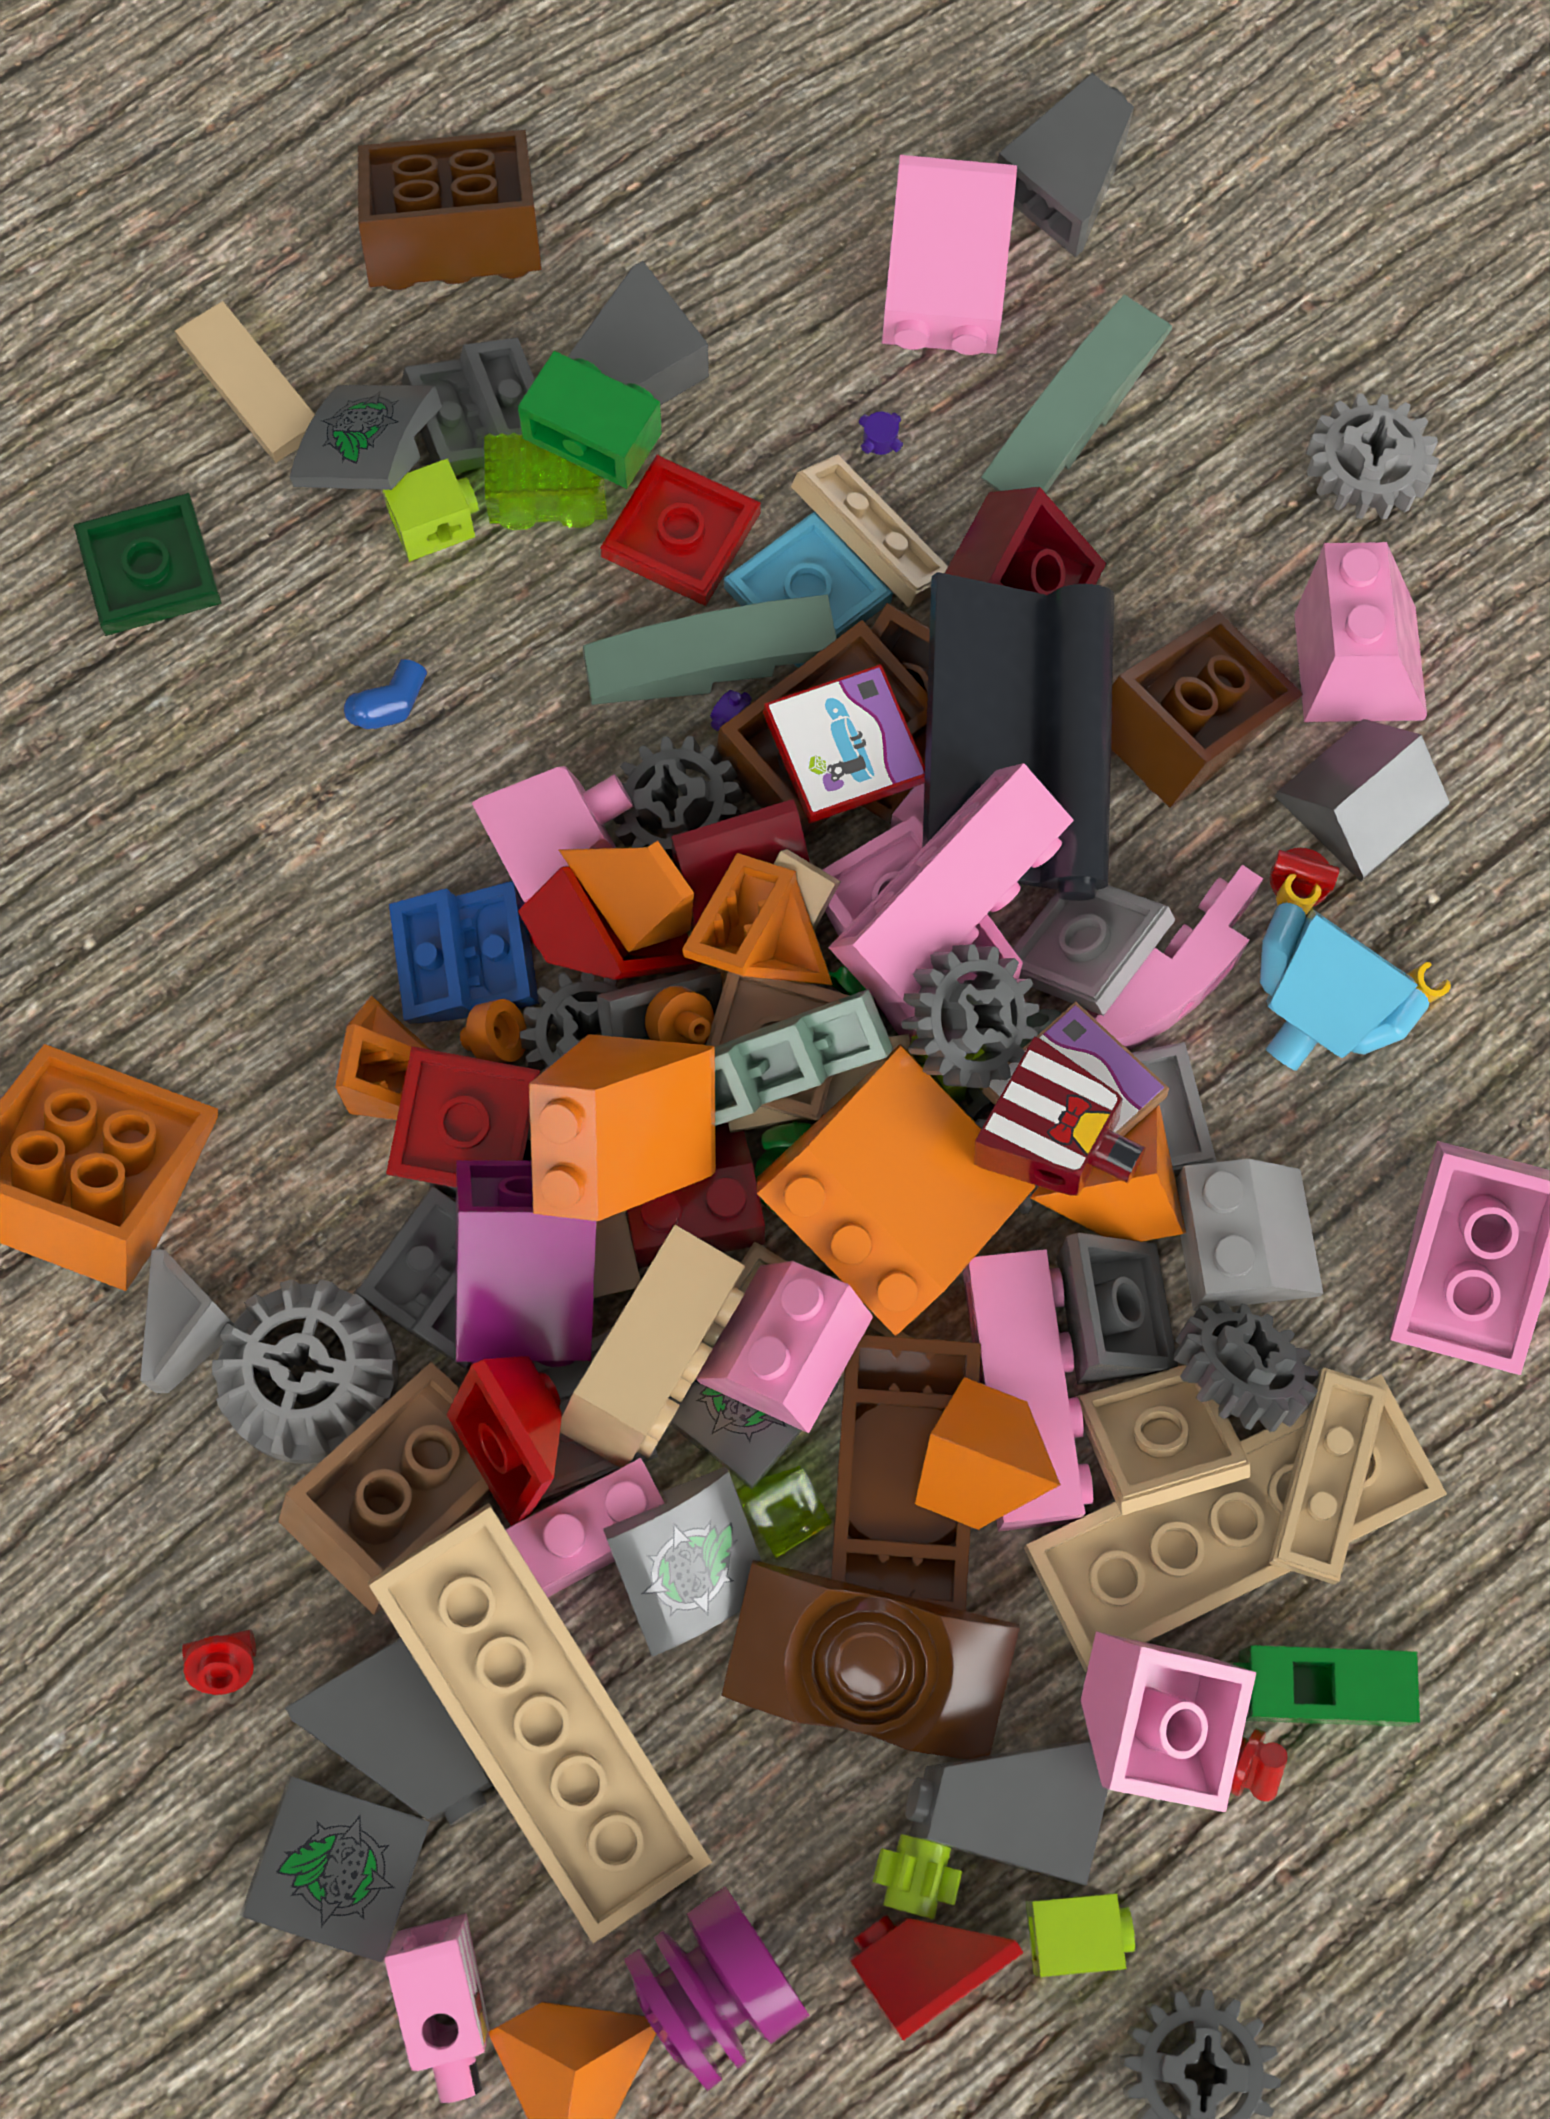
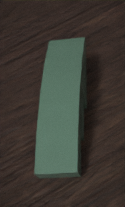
(1079, 398)
(707, 648)
(797, 1054)

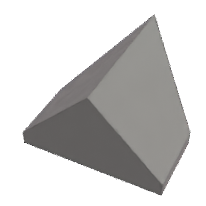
(179, 1325)

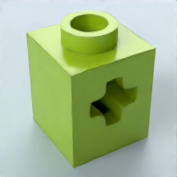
(431, 509)
(1079, 1934)

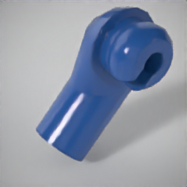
(388, 703)

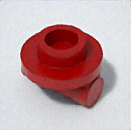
(1310, 870)
(220, 1662)
(1259, 1767)

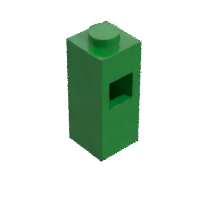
(1332, 1685)

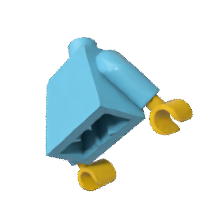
(1334, 985)

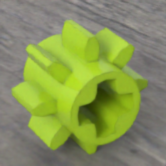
(917, 1876)

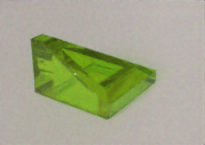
(784, 1509)

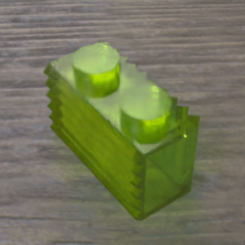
(537, 486)

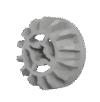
(355, 1385)

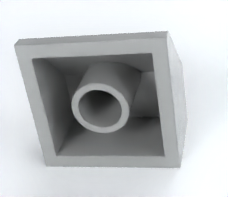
(1246, 1234)

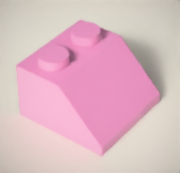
(787, 1343)
(1165, 1720)

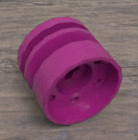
(714, 1989)

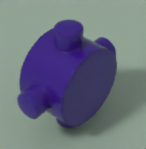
(880, 433)
(728, 706)

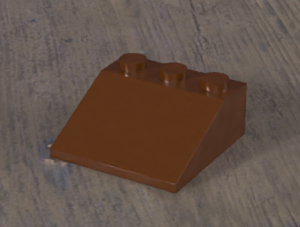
(447, 209)

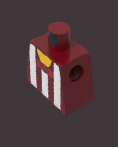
(1055, 1126)

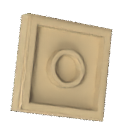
(1160, 1440)

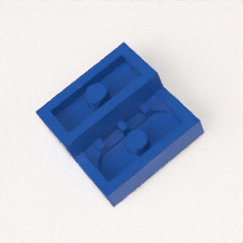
(461, 952)

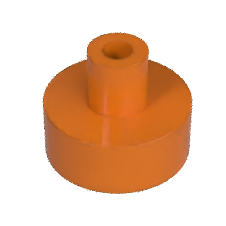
(679, 1016)
(494, 1031)

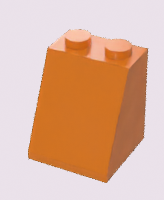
(620, 1125)

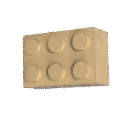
(654, 1350)

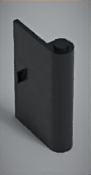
(1029, 685)

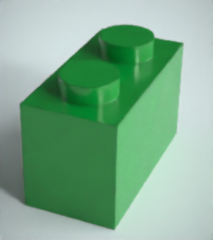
(590, 418)

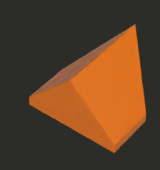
(635, 892)
(758, 926)
(374, 1062)
(1133, 1210)
(984, 1457)
(572, 2059)

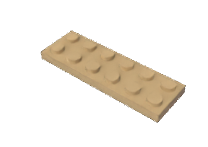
(1198, 1552)
(540, 1722)

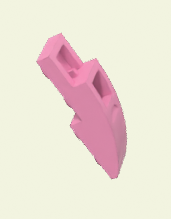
(1188, 970)

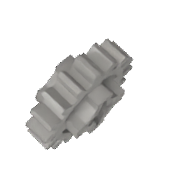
(1344, 457)

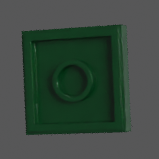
(147, 564)

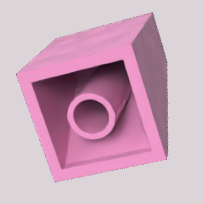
(949, 254)
(1358, 639)

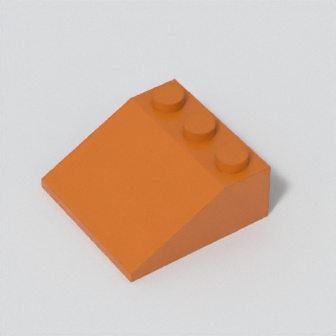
(93, 1164)
(892, 1190)

